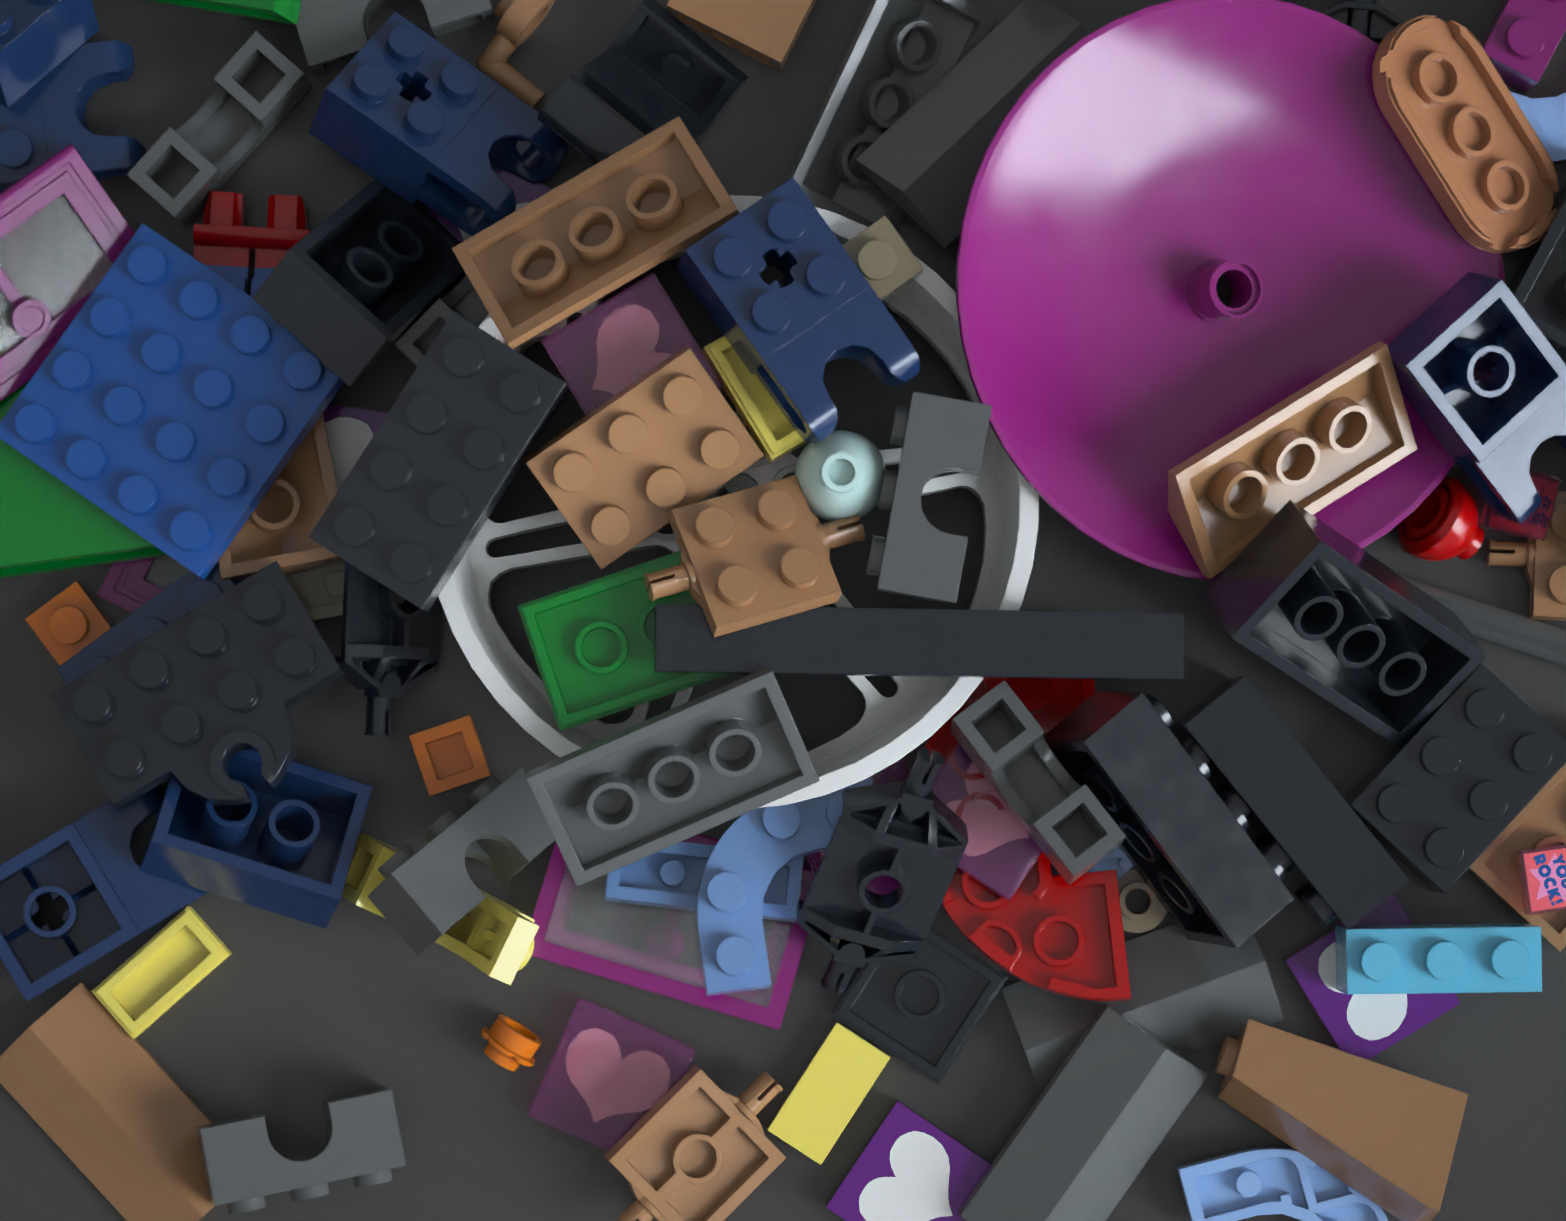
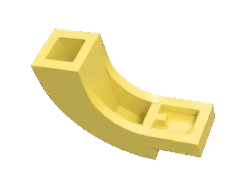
(489, 937)

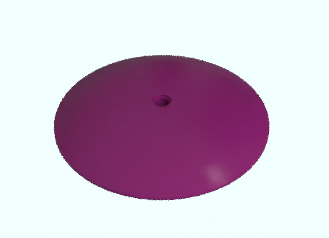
(1120, 199)

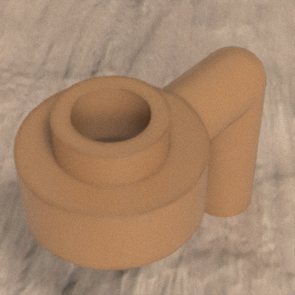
(516, 25)

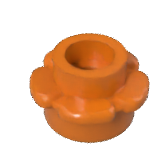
(510, 1043)

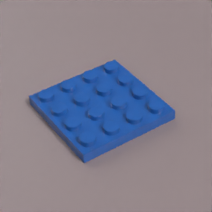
(171, 402)

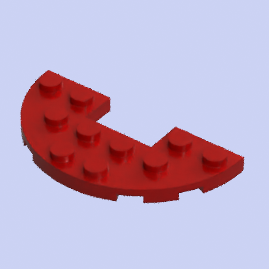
(1050, 930)

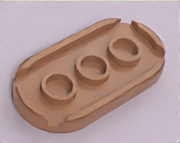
(1465, 133)

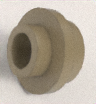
(1150, 916)

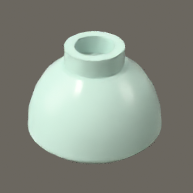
(841, 475)

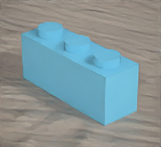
(1439, 958)

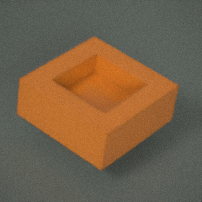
(69, 622)
(450, 755)

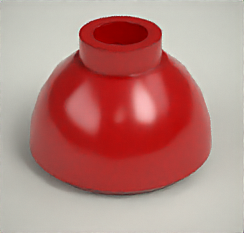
(1443, 524)

